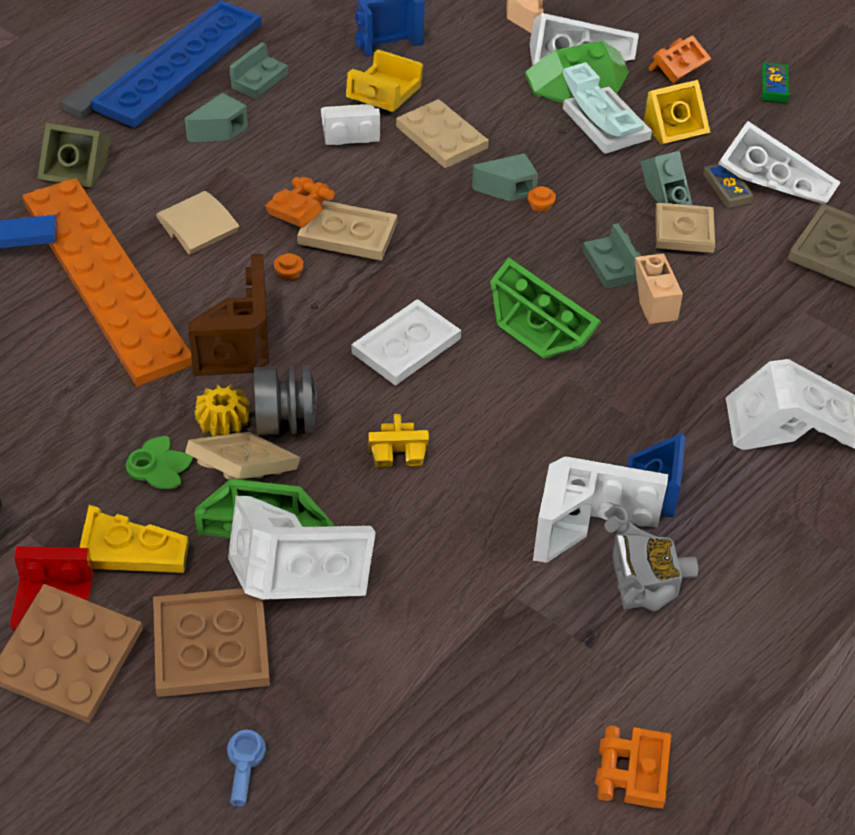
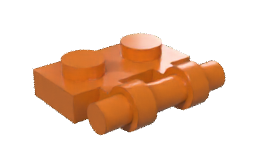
(301, 203)
(647, 766)

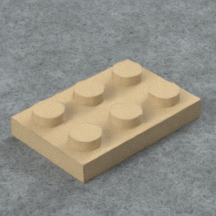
(442, 133)
(349, 230)
(242, 455)

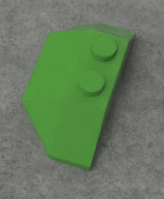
(547, 75)
(539, 313)
(216, 513)

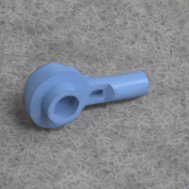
(245, 751)

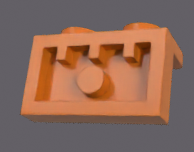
(680, 59)

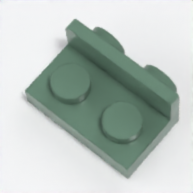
(256, 72)
(612, 258)

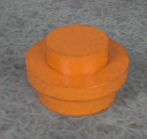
(541, 199)
(288, 266)

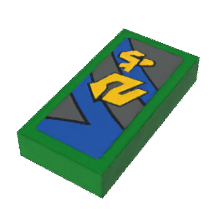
(774, 82)

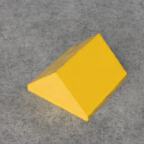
(676, 112)

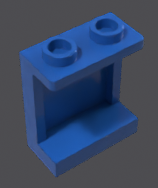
(388, 22)

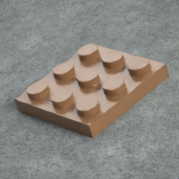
(209, 642)
(67, 652)

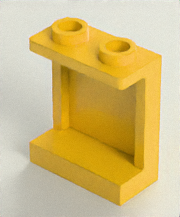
(386, 82)

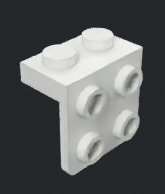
(351, 124)

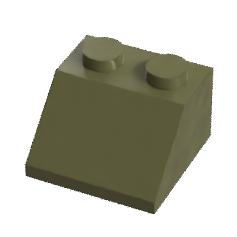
(73, 154)

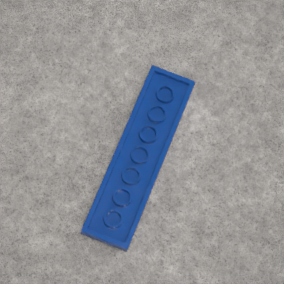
(176, 64)

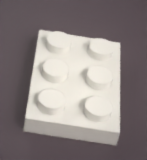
(604, 140)
(406, 342)

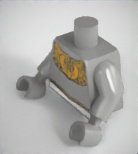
(645, 564)

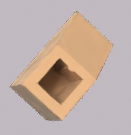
(523, 12)
(657, 289)

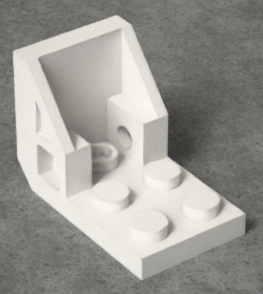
(766, 403)
(589, 491)
(288, 561)

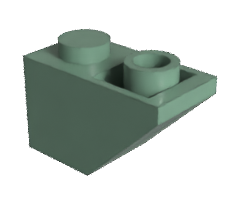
(217, 120)
(505, 177)
(666, 179)

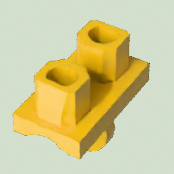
(398, 438)

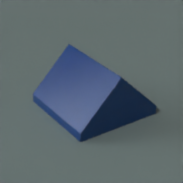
(666, 459)

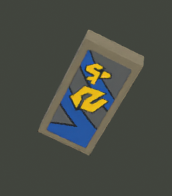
(728, 186)

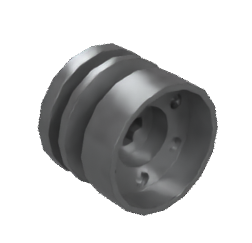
(284, 400)

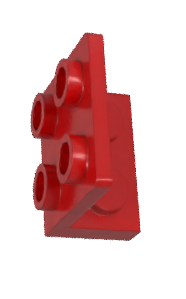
(58, 567)

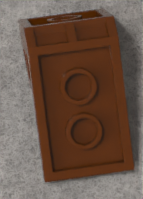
(233, 332)

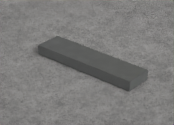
(80, 101)

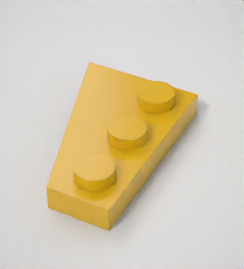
(132, 547)

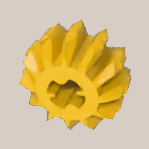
(222, 410)

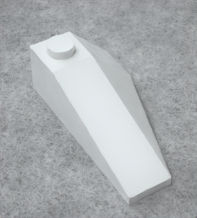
(556, 33)
(769, 163)

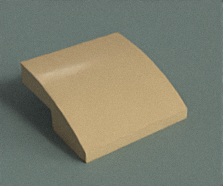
(198, 222)

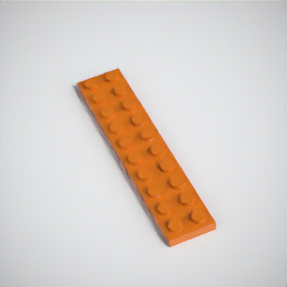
(110, 284)

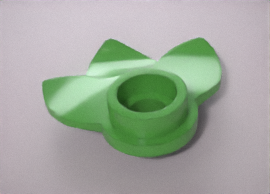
(158, 464)

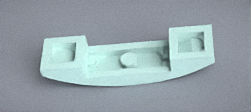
(596, 104)

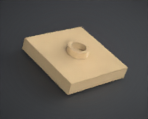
(684, 227)

